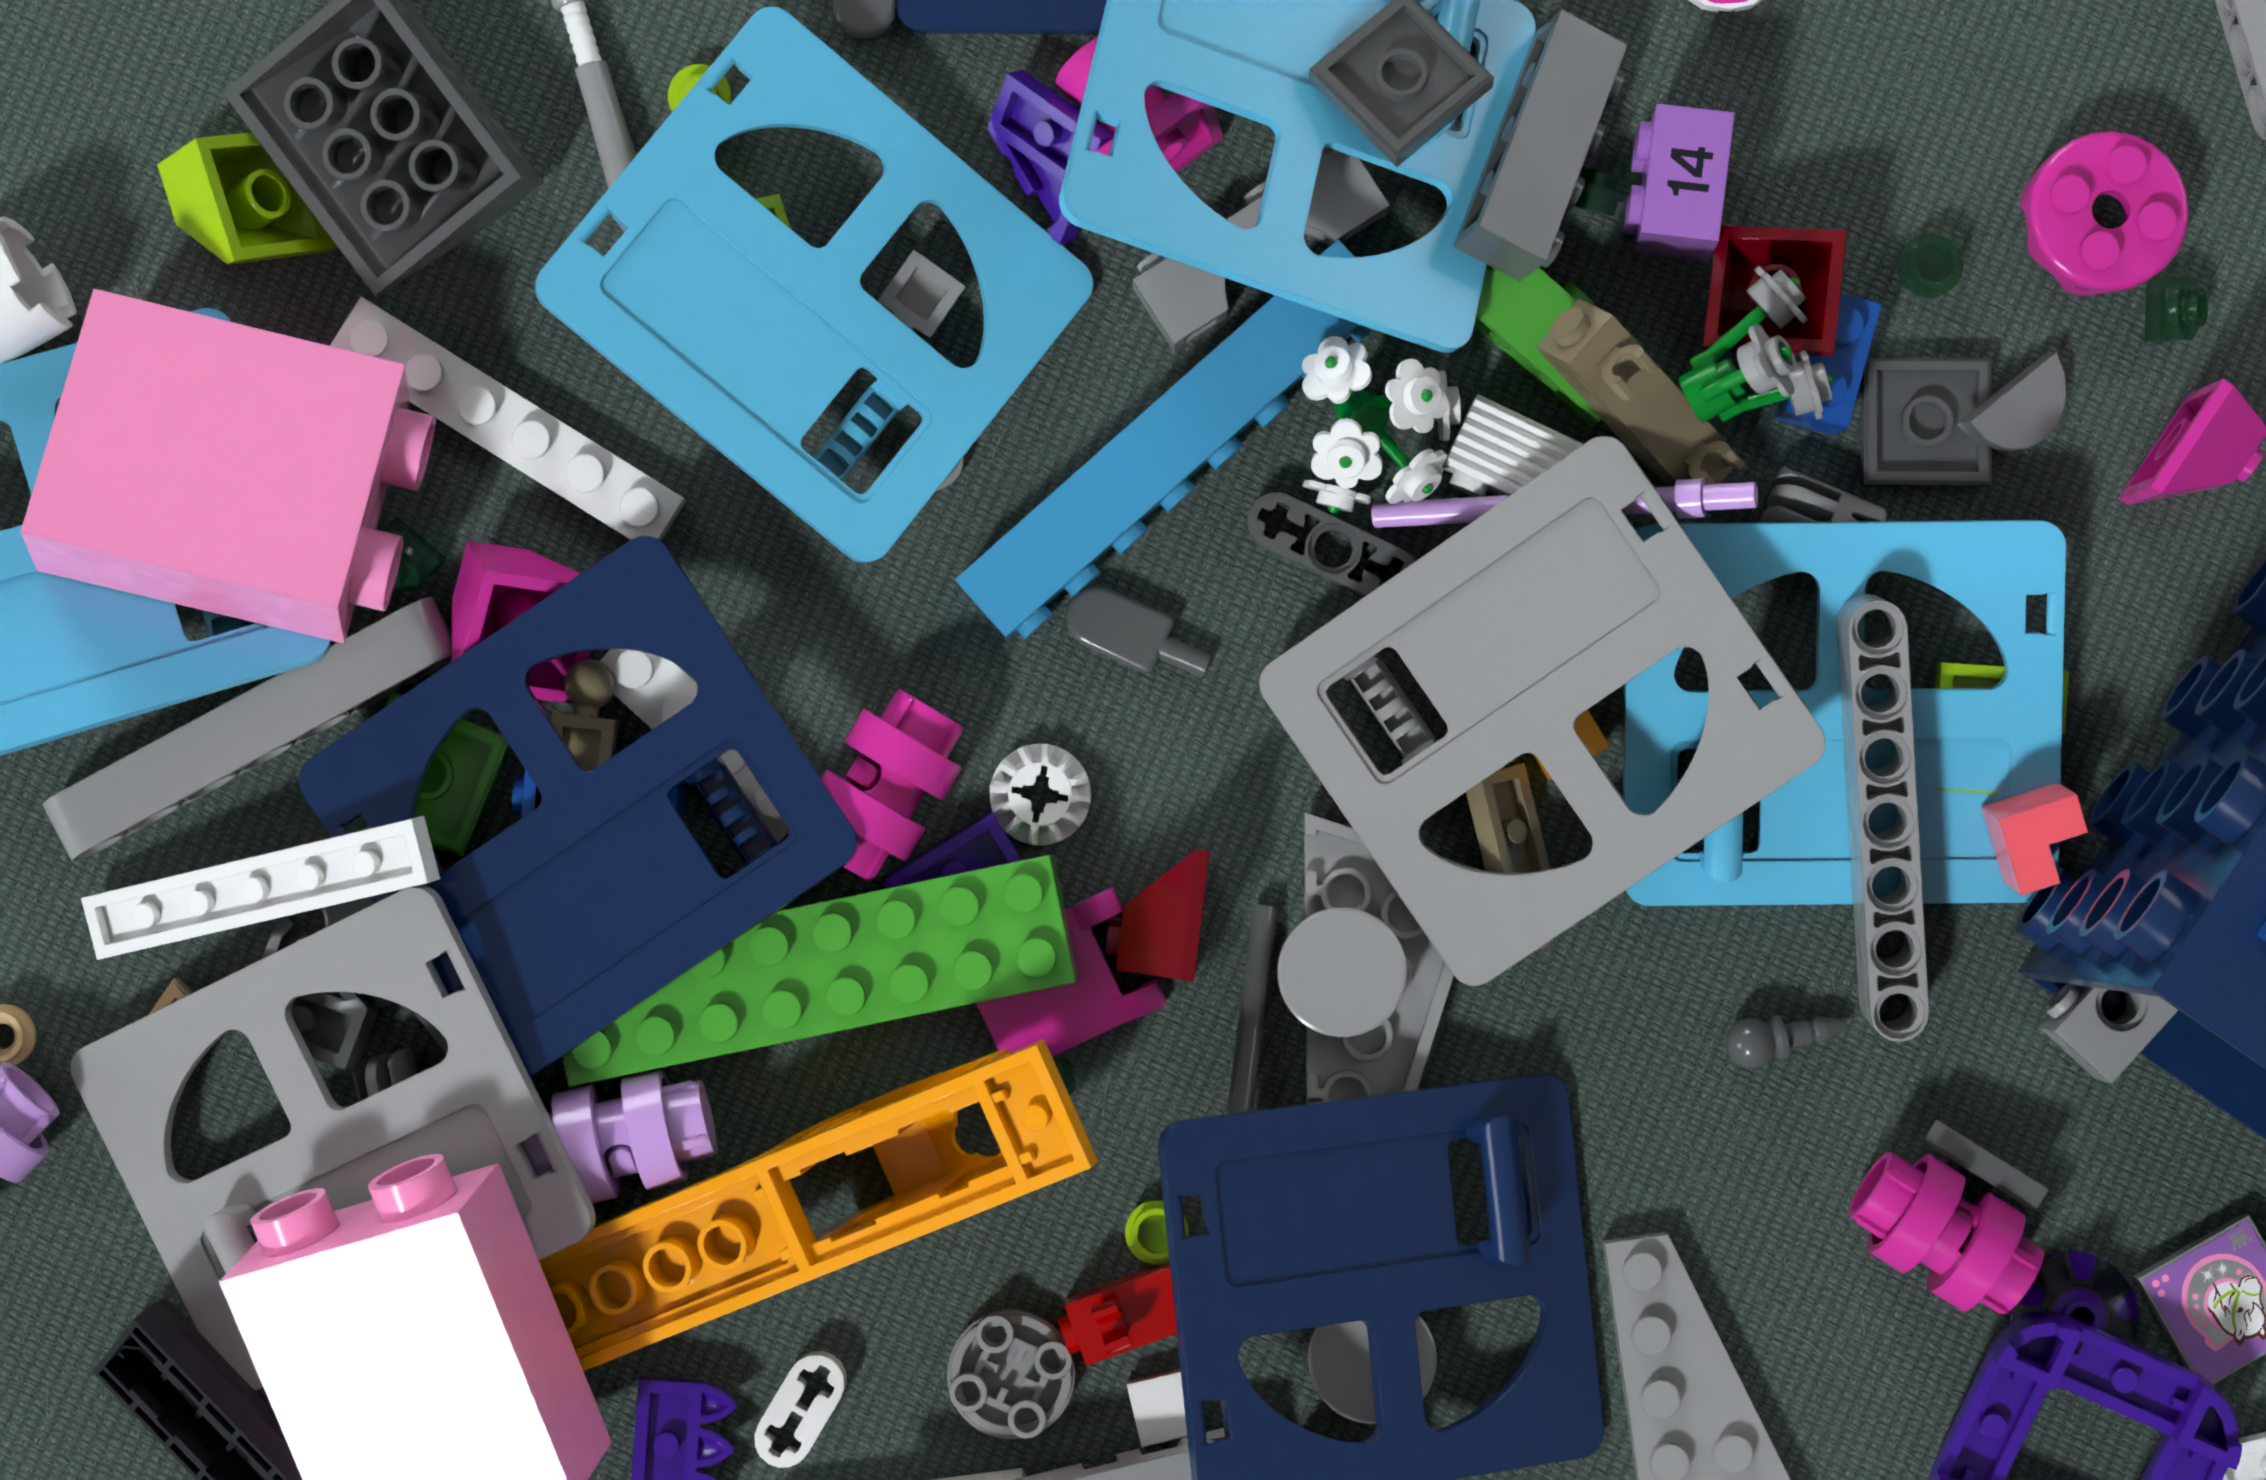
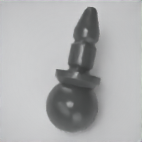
(1754, 1042)

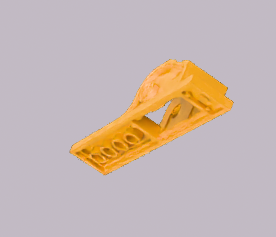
(749, 1237)

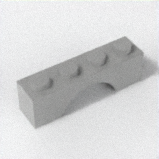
(1192, 301)

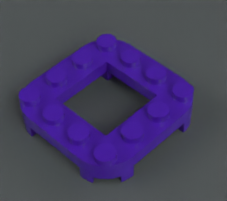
(2066, 1353)

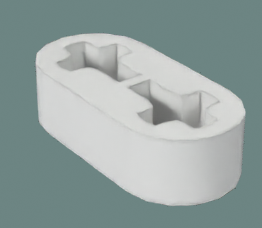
(813, 1417)

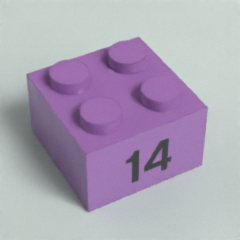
(1681, 184)

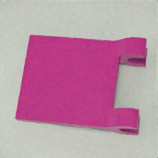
(1076, 1010)

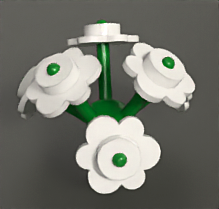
(1352, 445)

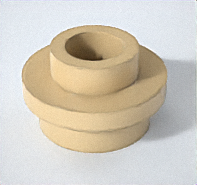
(24, 1034)

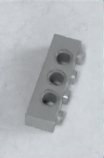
(2095, 1042)

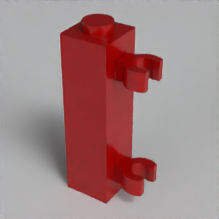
(1120, 1315)

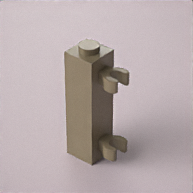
(1635, 397)

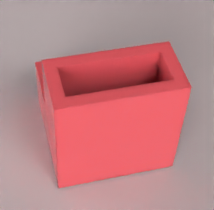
(2025, 828)

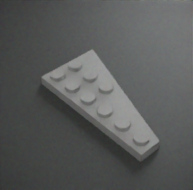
(1393, 1054)

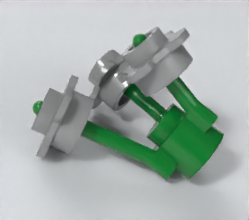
(1763, 362)

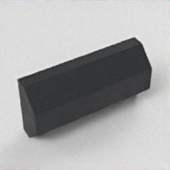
(194, 1400)

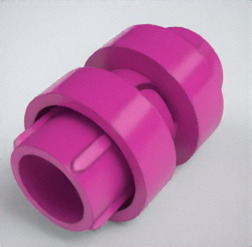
(895, 766)
(1970, 1247)

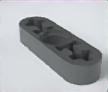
(1296, 516)

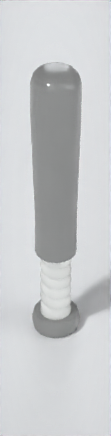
(598, 92)

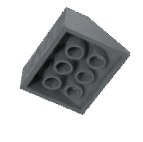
(382, 137)

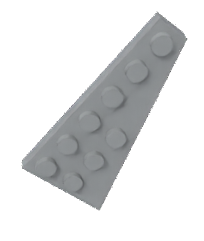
(1677, 1379)

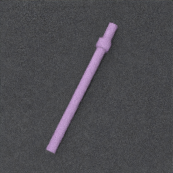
(1687, 498)

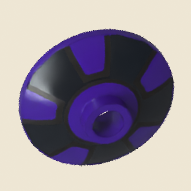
(2085, 1281)

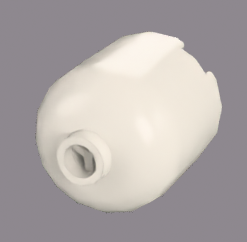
(32, 299)

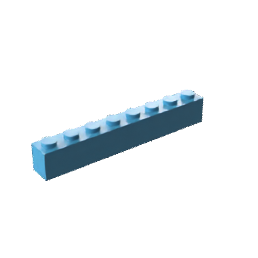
(1150, 463)

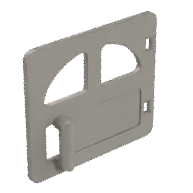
(1511, 642)
(466, 1107)

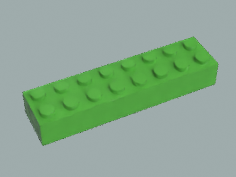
(850, 968)

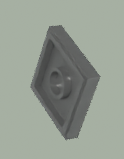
(1401, 78)
(1912, 422)

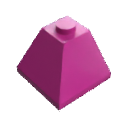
(2201, 448)
(494, 590)

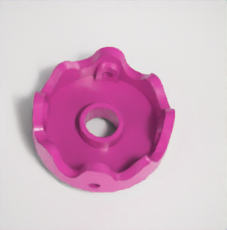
(2061, 221)

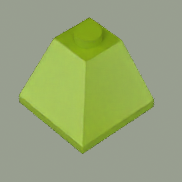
(239, 201)

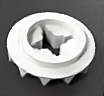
(1058, 819)

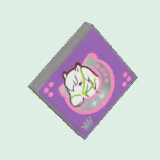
(2212, 1299)

